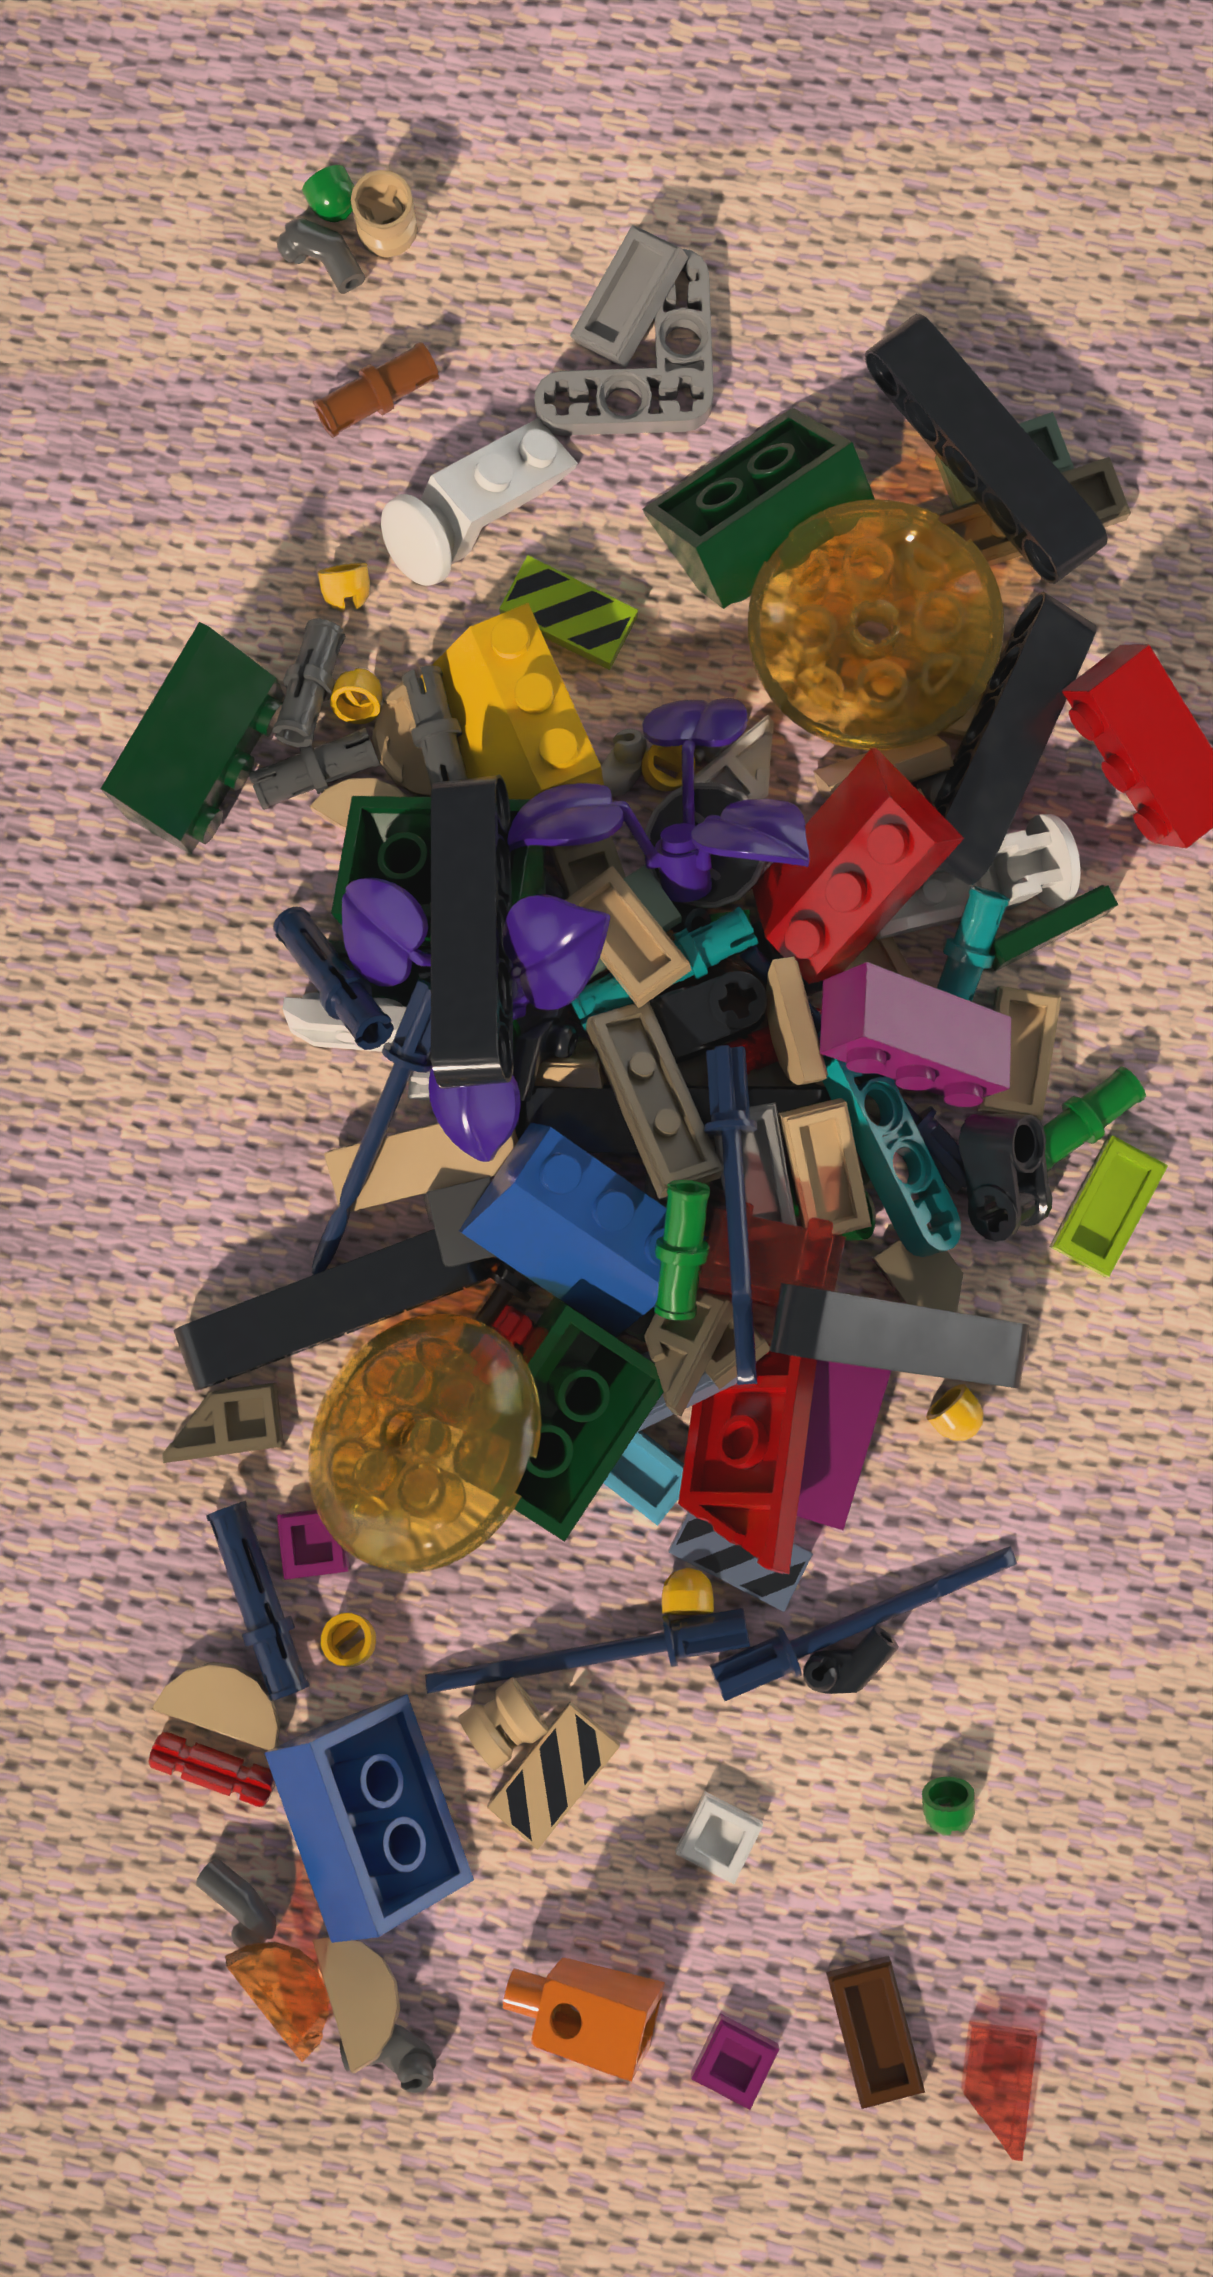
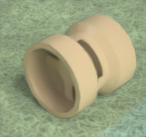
(379, 200)
(503, 1723)

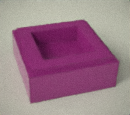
(308, 1546)
(735, 2061)

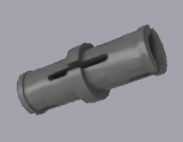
(309, 683)
(435, 728)
(313, 768)

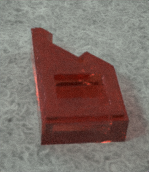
(1000, 2080)

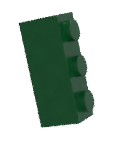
(751, 497)
(195, 741)
(393, 843)
(591, 1406)

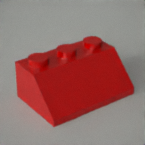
(867, 858)

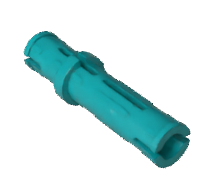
(700, 947)

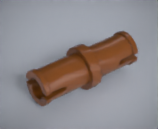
(376, 389)

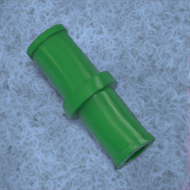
(1087, 1116)
(682, 1249)

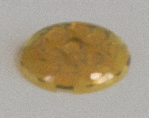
(887, 568)
(423, 1442)

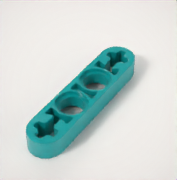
(876, 1150)

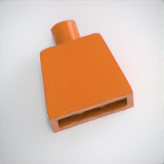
(613, 2015)

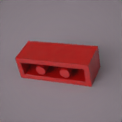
(1147, 743)

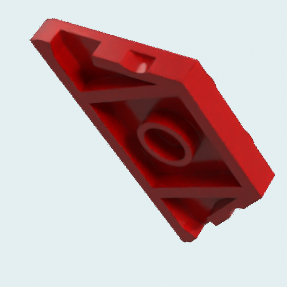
(750, 1458)

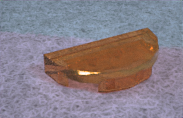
(286, 1990)

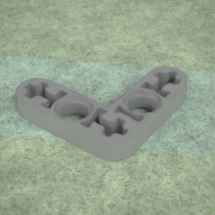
(671, 374)

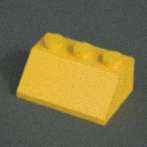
(515, 708)

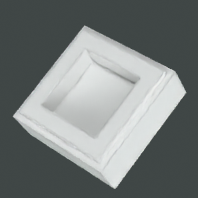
(719, 1837)

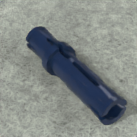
(342, 990)
(258, 1601)

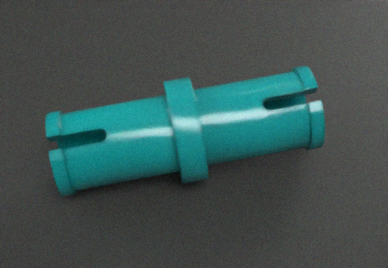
(970, 948)

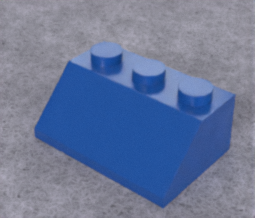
(572, 1229)
(369, 1820)

